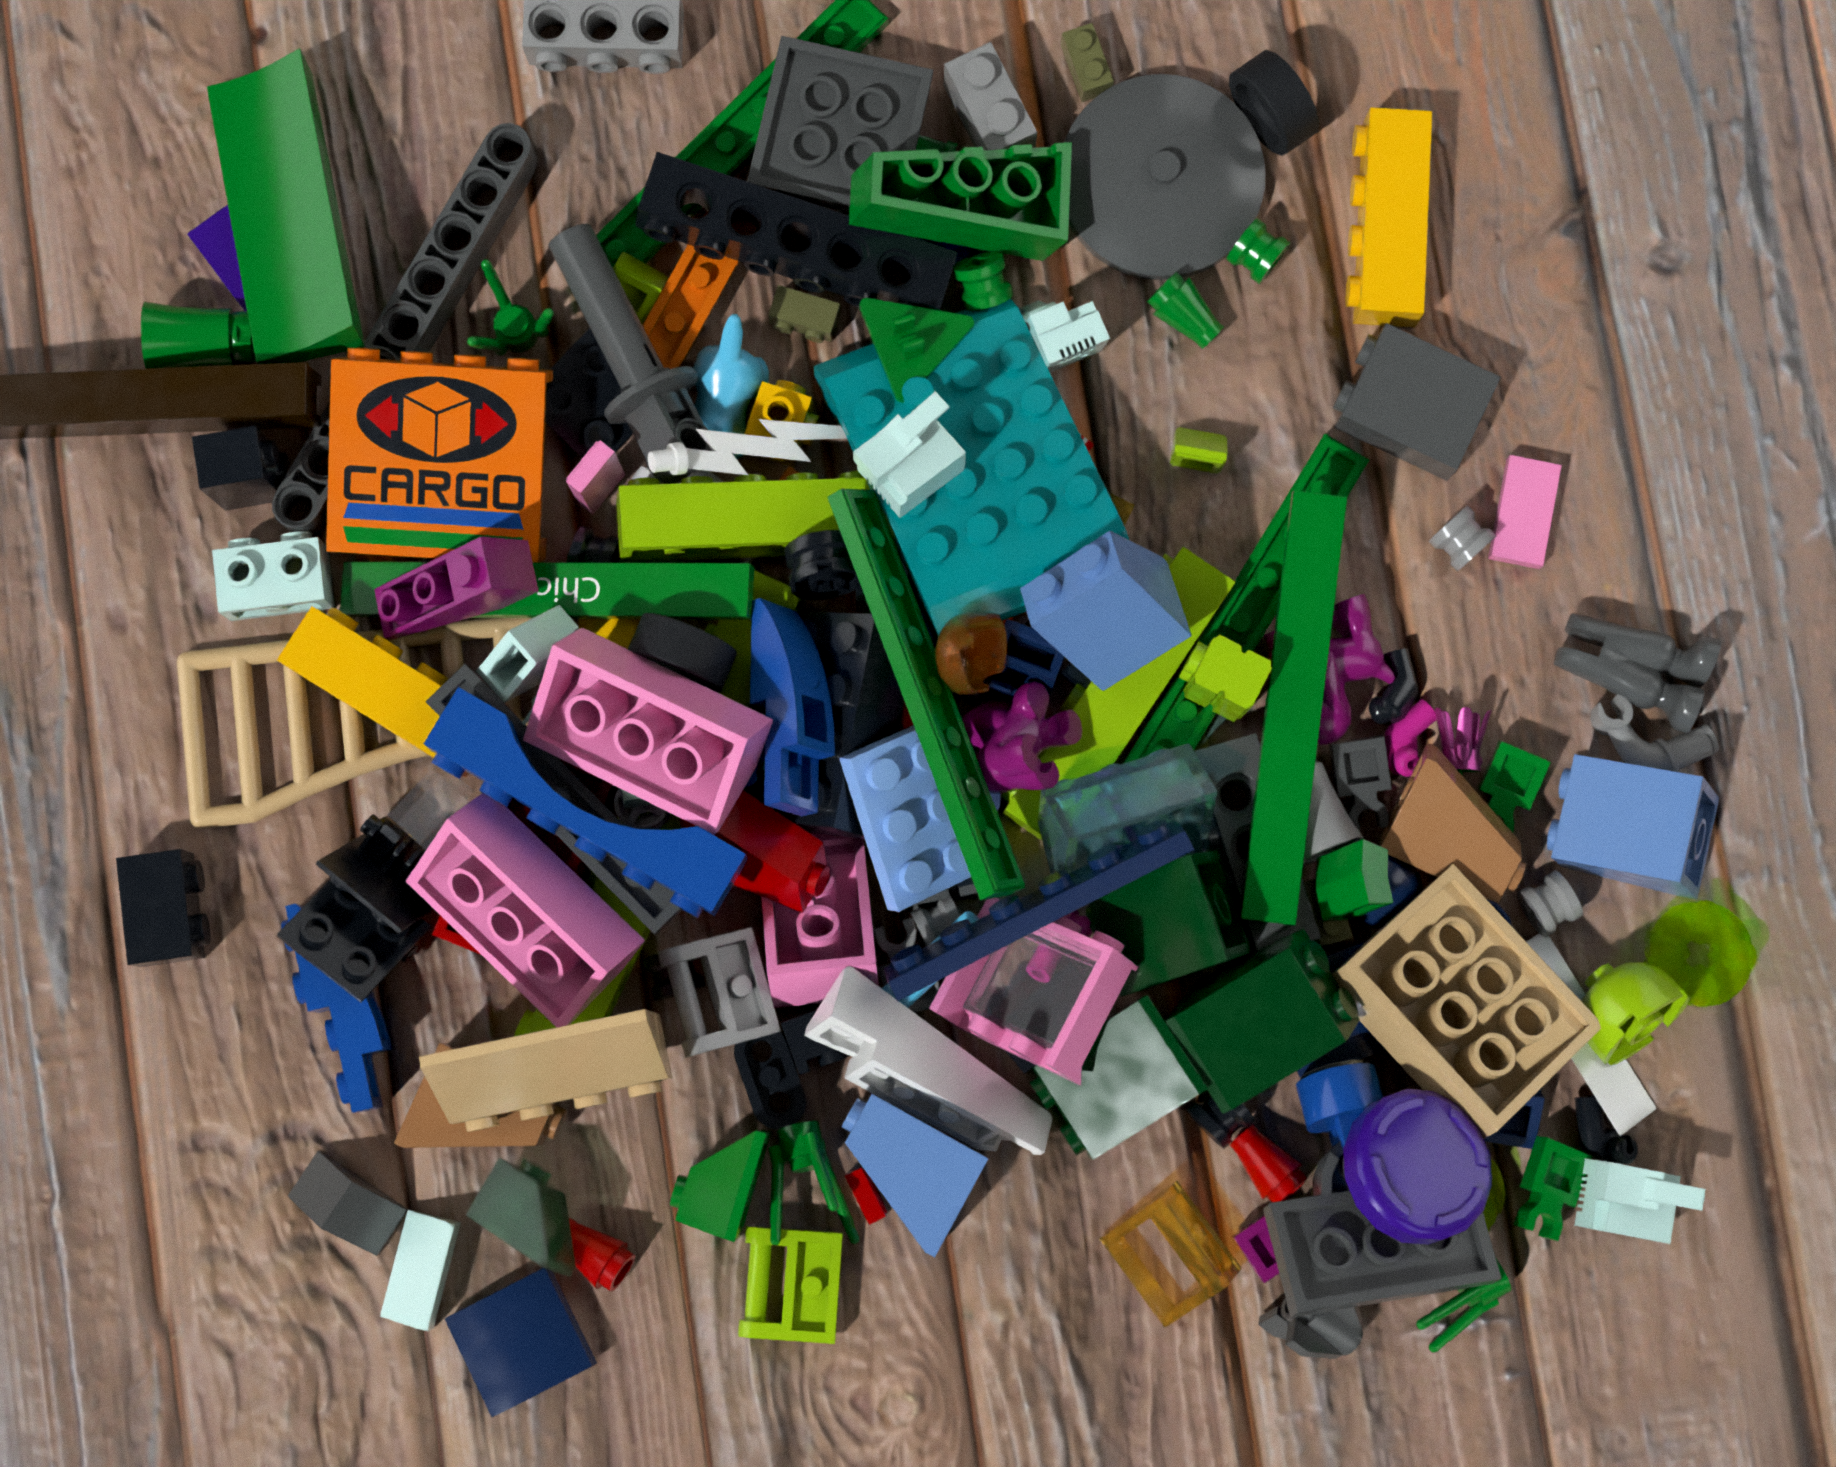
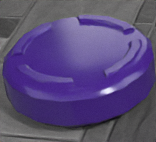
(1417, 1167)

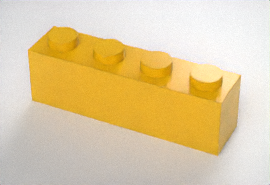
(1391, 217)
(365, 674)

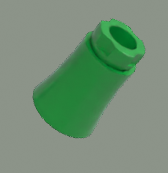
(194, 336)

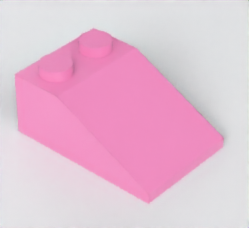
(833, 932)

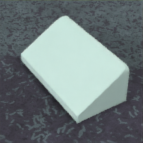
(420, 1270)

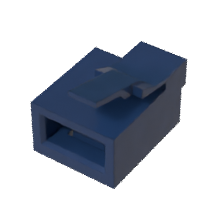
(1027, 660)

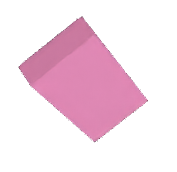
(595, 476)
(1525, 512)

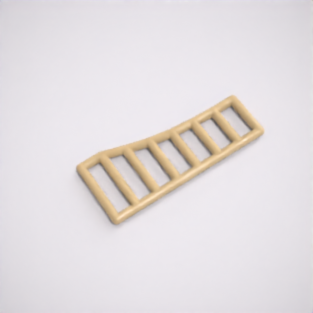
(306, 782)

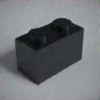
(239, 467)
(162, 907)

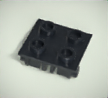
(579, 396)
(378, 873)
(348, 942)

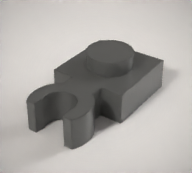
(1360, 771)

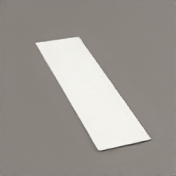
(1612, 1085)

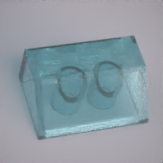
(1122, 799)

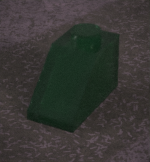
(526, 1214)

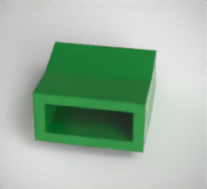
(1353, 881)

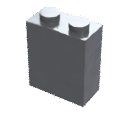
(1415, 401)

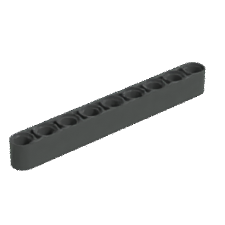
(430, 311)

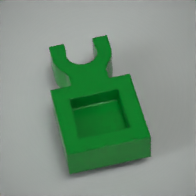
(1512, 780)
(1554, 1180)

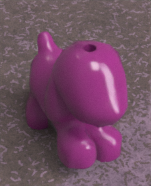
(1349, 659)
(1012, 736)

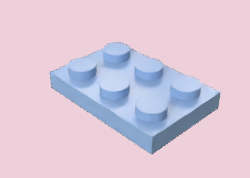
(903, 820)

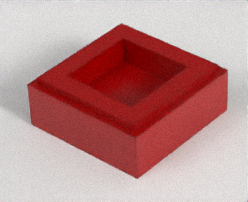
(866, 1195)

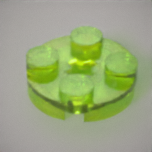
(1729, 954)

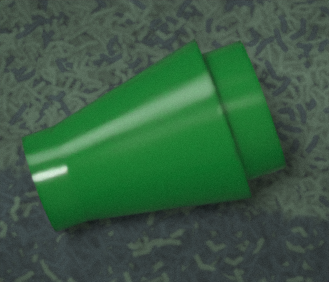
(1185, 310)

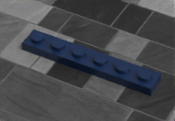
(1017, 917)

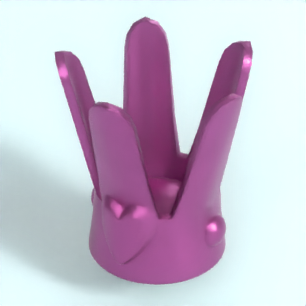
(1465, 749)

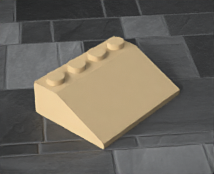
(1465, 1002)
(548, 1068)

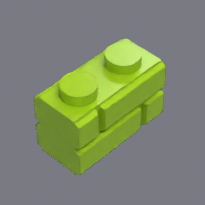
(1224, 677)

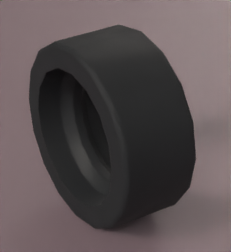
(1274, 102)
(684, 650)

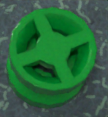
(1258, 251)
(983, 281)

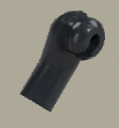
(1400, 694)
(1599, 1137)

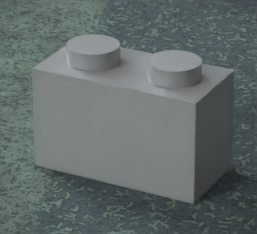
(987, 100)

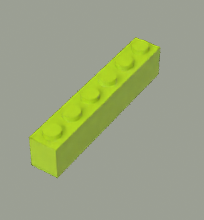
(724, 518)
(1115, 714)

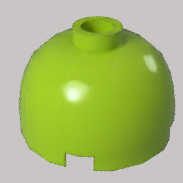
(1630, 1007)

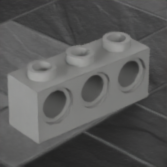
(623, 49)

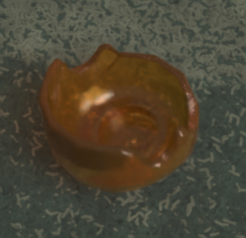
(970, 650)

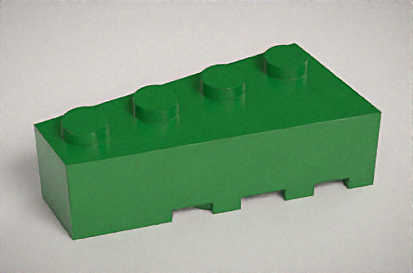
(969, 197)

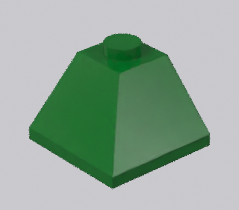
(721, 1188)

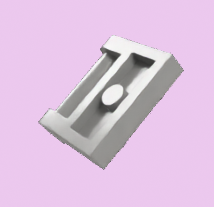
(735, 987)

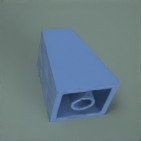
(1108, 608)
(1634, 824)
(914, 1167)

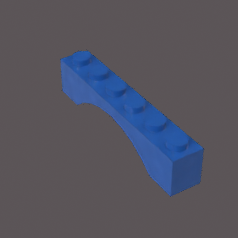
(684, 860)

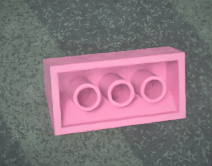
(646, 729)
(523, 909)

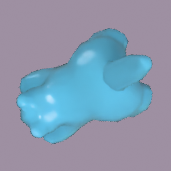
(727, 381)

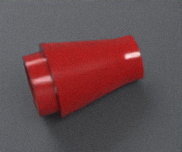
(1268, 1165)
(600, 1256)

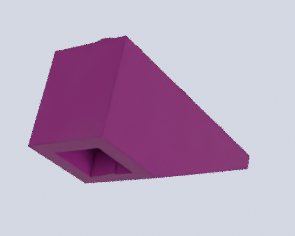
(457, 586)

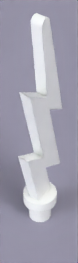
(781, 445)

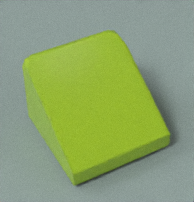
(640, 283)
(1199, 450)

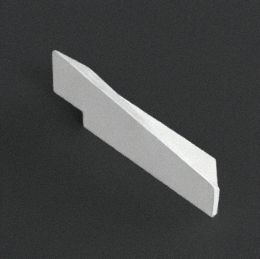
(923, 1069)

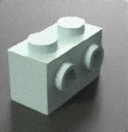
(273, 576)

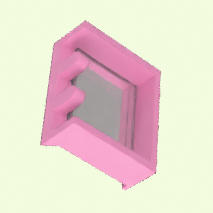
(1039, 994)

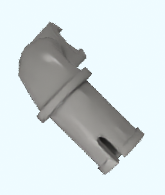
(1659, 754)

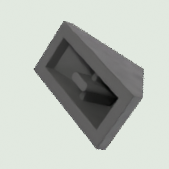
(346, 1204)

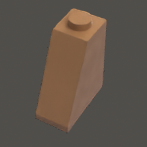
(1449, 823)
(428, 1126)

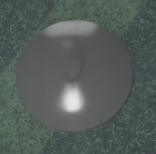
(1163, 176)

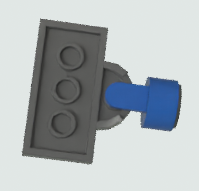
(1325, 1244)

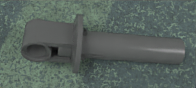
(651, 396)

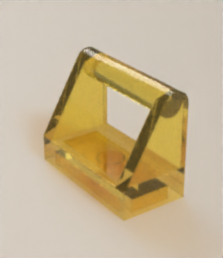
(1190, 1239)

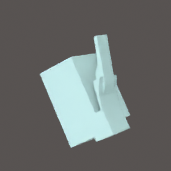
(1064, 334)
(911, 457)
(523, 653)
(1633, 1200)

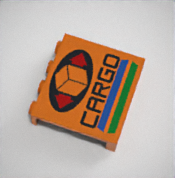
(434, 453)

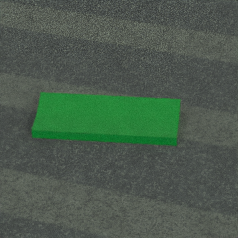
(284, 214)

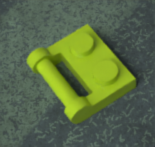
(809, 1286)

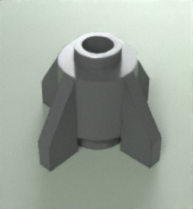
(1318, 1334)

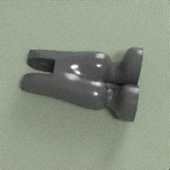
(1633, 666)

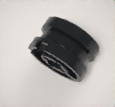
(820, 566)

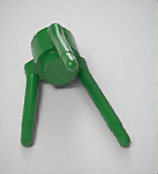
(513, 324)
(805, 1151)
(1477, 1298)

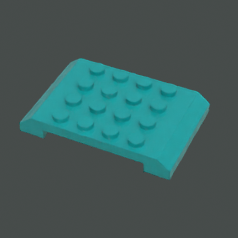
(1026, 477)

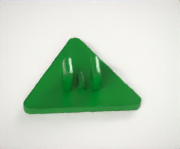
(911, 338)

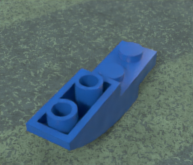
(795, 693)
(354, 1029)

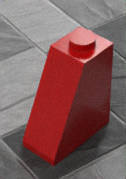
(782, 857)

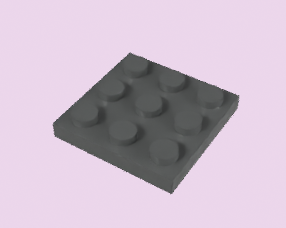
(829, 115)

